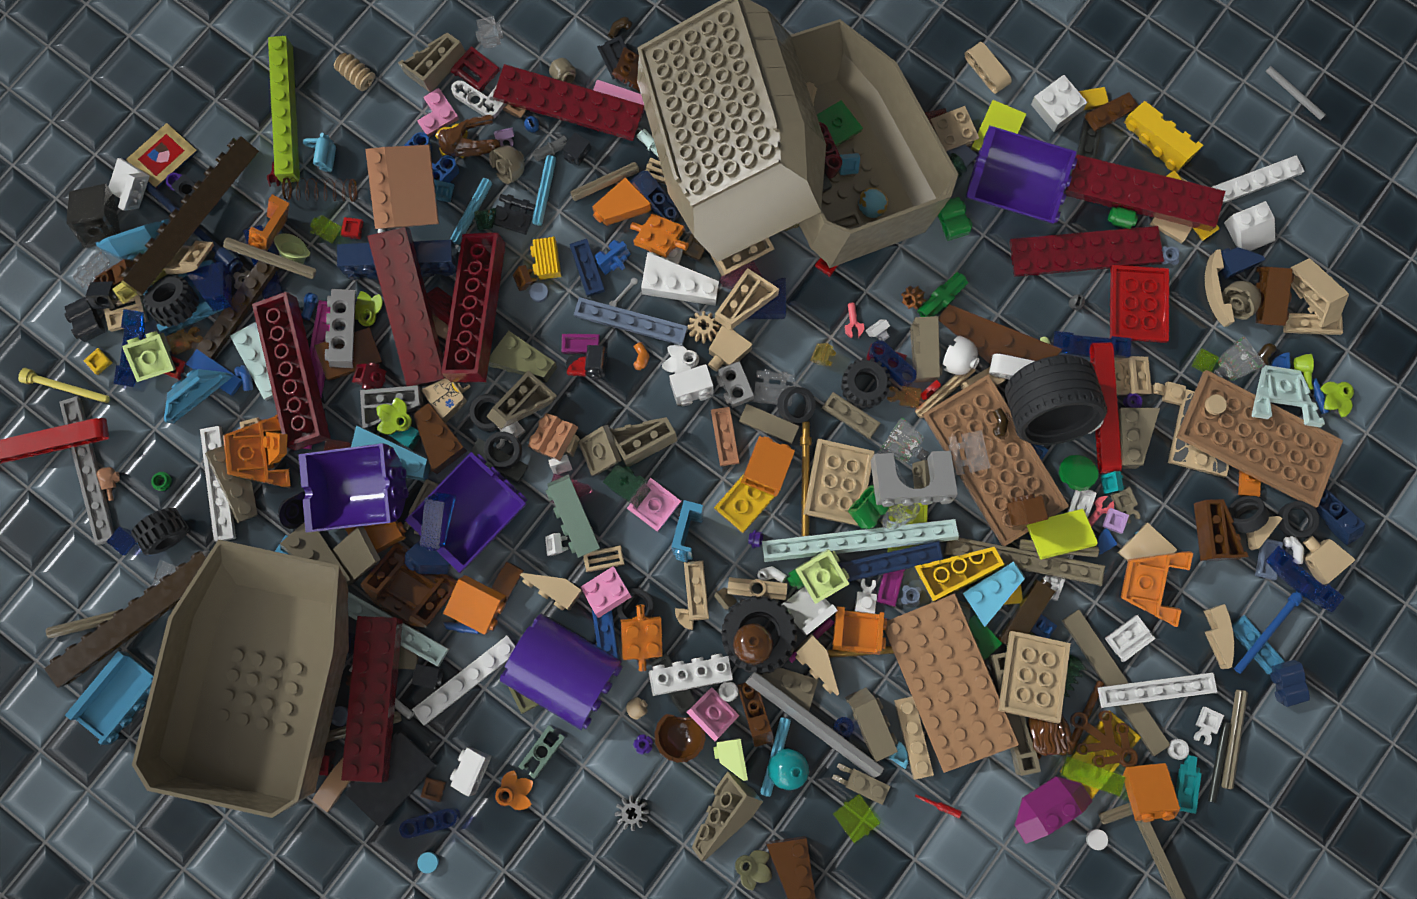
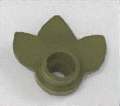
(756, 870)

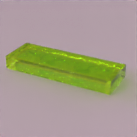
(1092, 776)

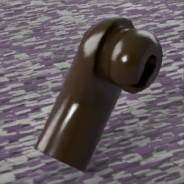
(617, 25)
(1266, 351)
(1002, 425)

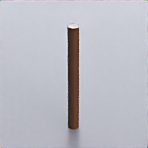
(1087, 711)

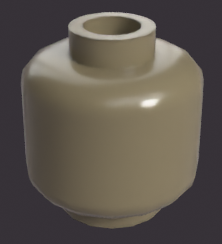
(562, 70)

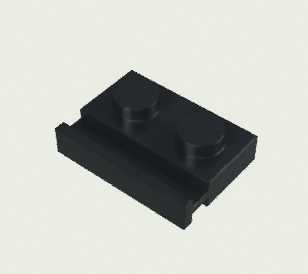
(611, 53)

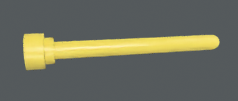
(29, 376)

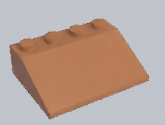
(402, 186)

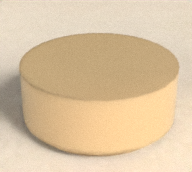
(1215, 404)

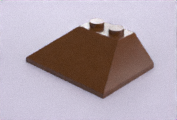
(405, 592)

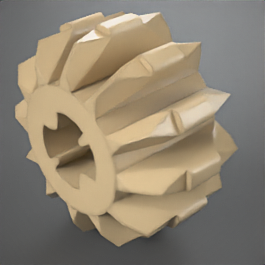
(697, 323)

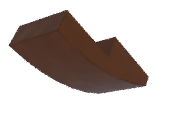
(507, 579)

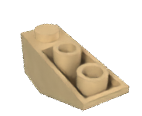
(559, 589)
(817, 658)

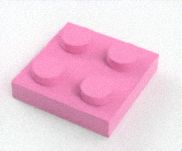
(656, 506)
(605, 592)
(713, 714)

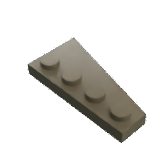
(236, 489)
(310, 546)

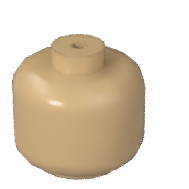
(636, 708)

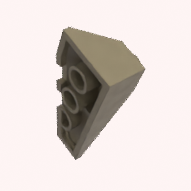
(731, 809)

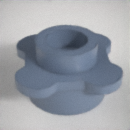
(1174, 252)
(907, 599)

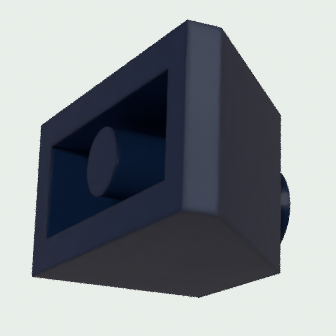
(1238, 261)
(425, 561)

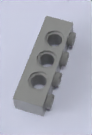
(340, 299)

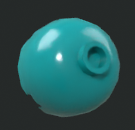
(788, 769)

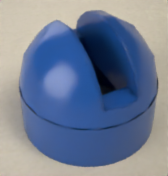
(527, 125)

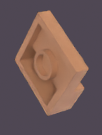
(552, 436)

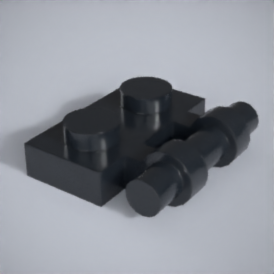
(513, 219)

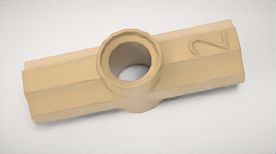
(743, 587)

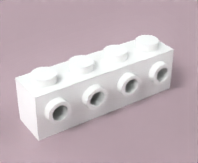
(690, 675)

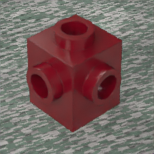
(369, 376)

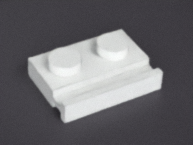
(1129, 638)

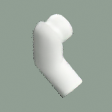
(1297, 547)
(771, 573)

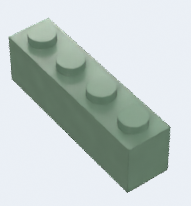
(573, 516)

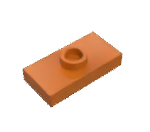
(1248, 485)

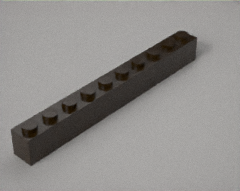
(189, 216)
(124, 624)

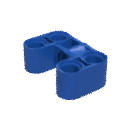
(439, 170)

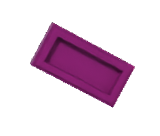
(578, 343)
(890, 588)

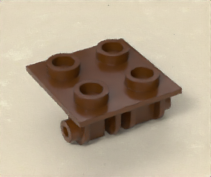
(627, 68)

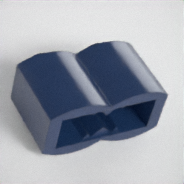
(1290, 683)

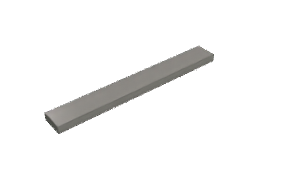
(86, 469)
(814, 725)

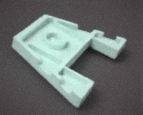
(1286, 388)

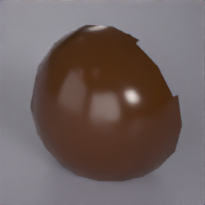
(679, 738)

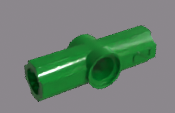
(943, 296)

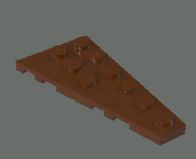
(994, 338)

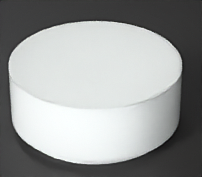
(728, 691)
(1178, 749)
(1096, 839)

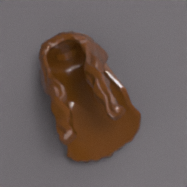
(453, 143)
(1050, 737)

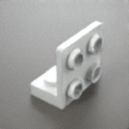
(128, 184)
(806, 613)

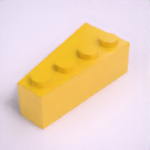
(1162, 136)
(957, 572)

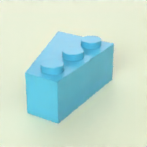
(994, 591)

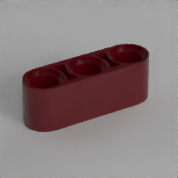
(832, 155)

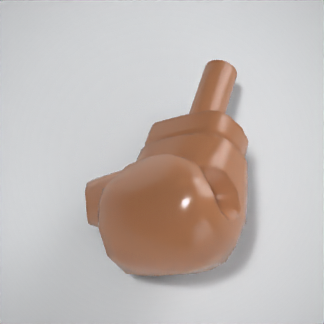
(107, 479)

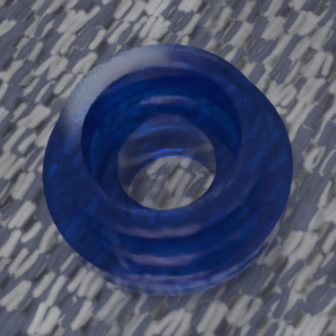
(850, 726)

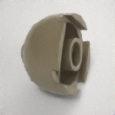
(508, 163)
(1243, 297)

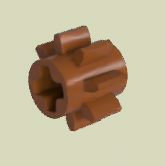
(913, 297)

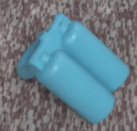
(324, 151)

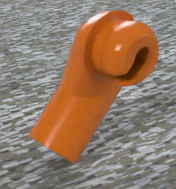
(643, 356)

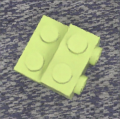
(149, 356)
(823, 575)

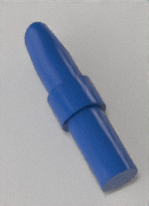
(1319, 396)
(459, 627)

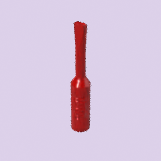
(942, 807)

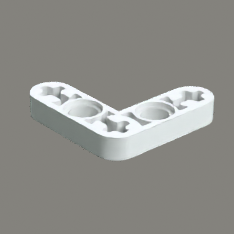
(470, 91)

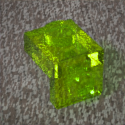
(324, 228)

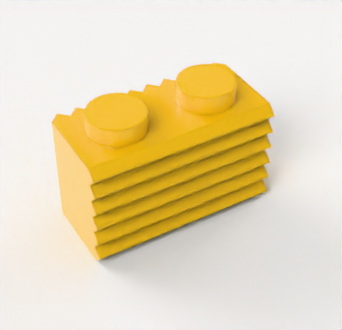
(546, 257)

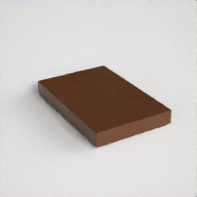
(364, 353)

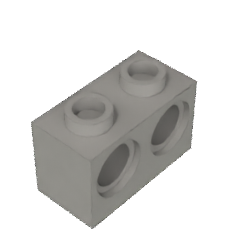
(739, 383)

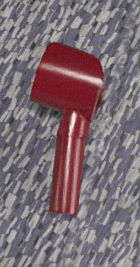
(272, 178)

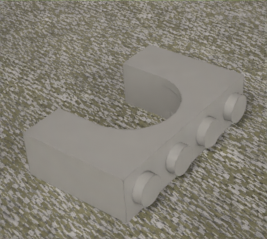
(892, 491)

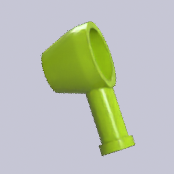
(1305, 364)

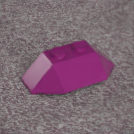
(1050, 808)

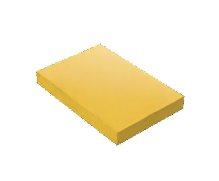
(743, 505)

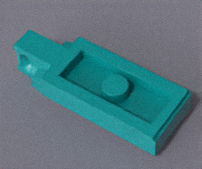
(1188, 785)

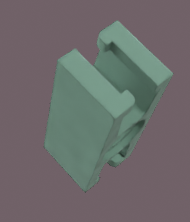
(534, 751)

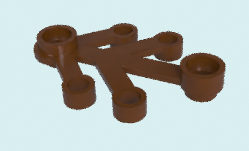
(1106, 741)

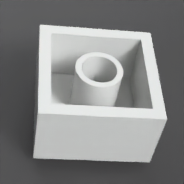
(1058, 103)
(691, 385)

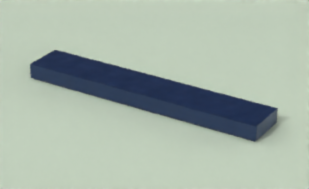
(892, 561)

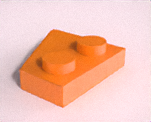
(275, 447)

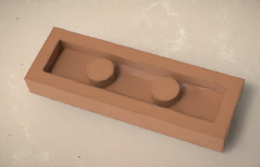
(724, 436)

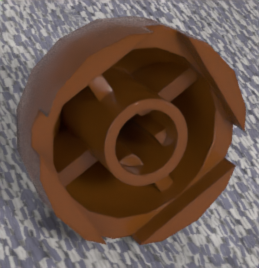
(753, 644)

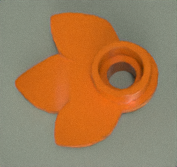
(517, 791)

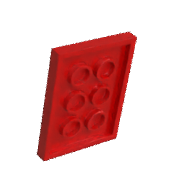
(1139, 303)

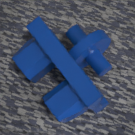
(614, 258)

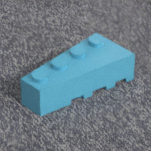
(415, 465)

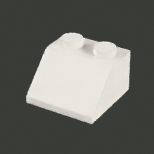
(1252, 227)
(470, 771)

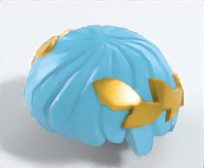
(873, 202)

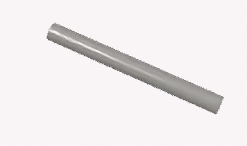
(1295, 93)

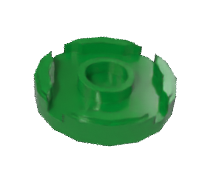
(1078, 472)

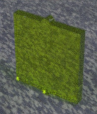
(856, 818)

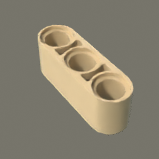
(988, 67)

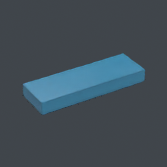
(1248, 635)

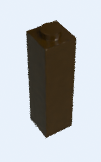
(1029, 609)

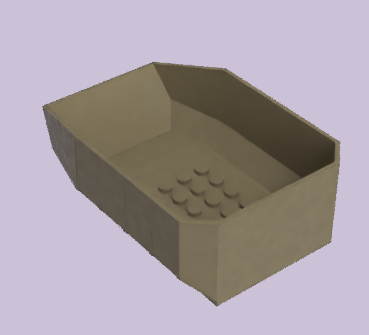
(733, 125)
(895, 147)
(246, 682)

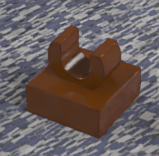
(523, 278)

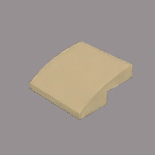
(188, 258)
(1132, 376)
(1146, 543)

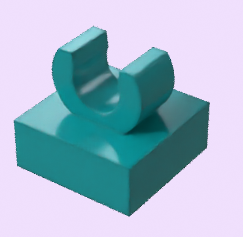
(1112, 482)

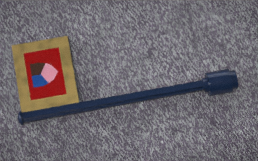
(164, 155)

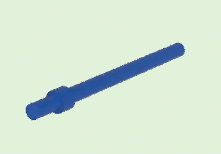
(1294, 600)

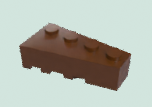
(793, 866)

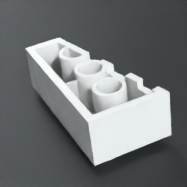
(676, 282)

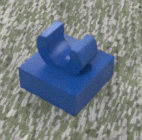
(1043, 627)

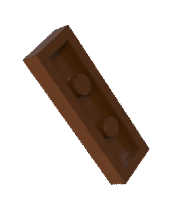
(1111, 111)

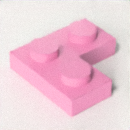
(441, 115)

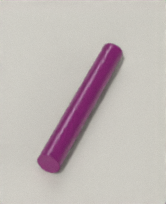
(817, 634)

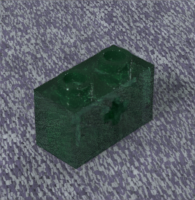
(627, 486)

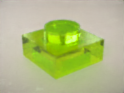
(1204, 360)

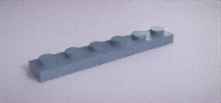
(630, 321)

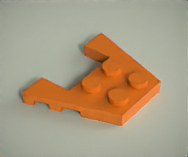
(247, 455)
(1146, 582)

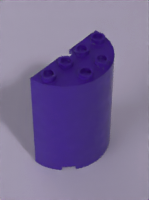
(1021, 174)
(352, 487)
(480, 510)
(560, 671)

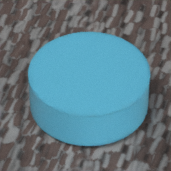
(428, 862)

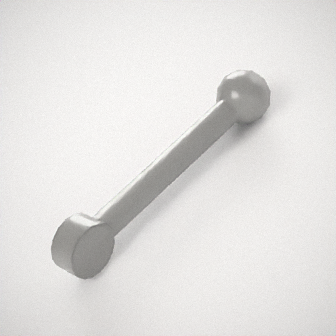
(634, 281)

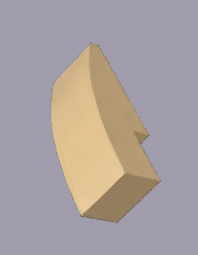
(1221, 635)

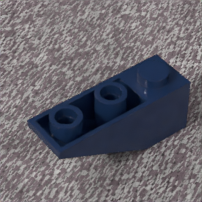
(653, 192)
(1340, 519)

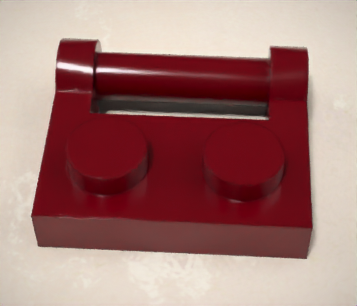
(479, 65)

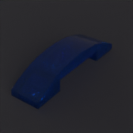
(134, 326)
(1080, 345)
(1302, 581)

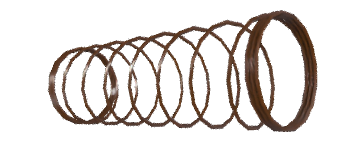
(290, 189)

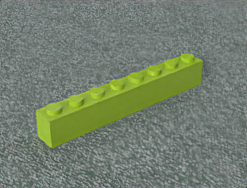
(283, 108)

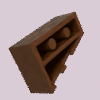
(1275, 295)
(438, 439)
(1027, 509)
(1216, 533)

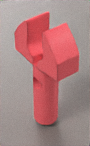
(853, 322)
(1099, 511)

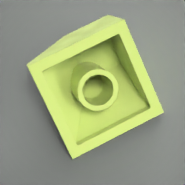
(731, 756)

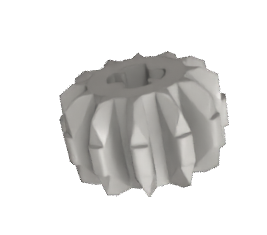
(625, 815)

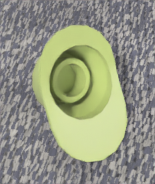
(291, 247)

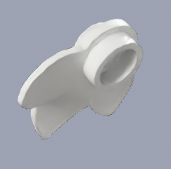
(678, 359)

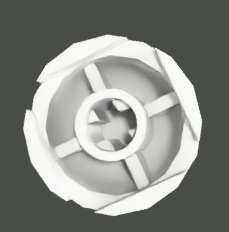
(961, 357)

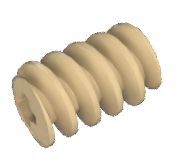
(354, 71)

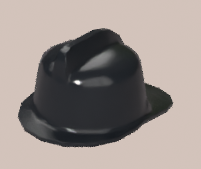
(291, 511)

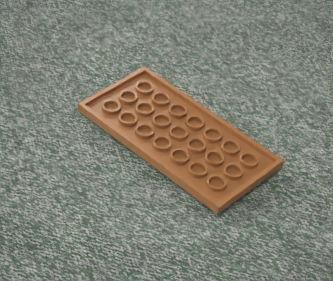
(1273, 450)
(1013, 462)
(950, 683)

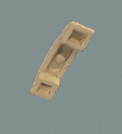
(1222, 311)

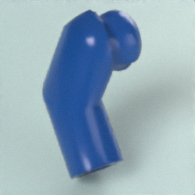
(309, 303)
(246, 377)

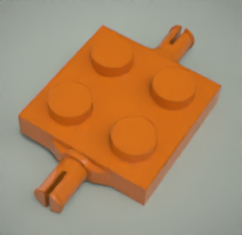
(659, 235)
(641, 637)

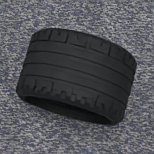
(1055, 400)

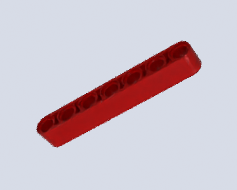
(1107, 435)
(53, 439)

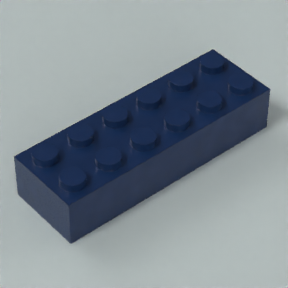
(433, 258)

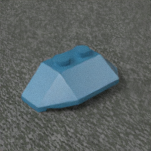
(131, 242)
(192, 391)

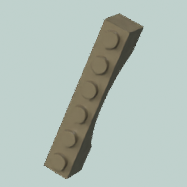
(1023, 755)

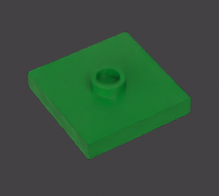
(840, 122)
(985, 639)

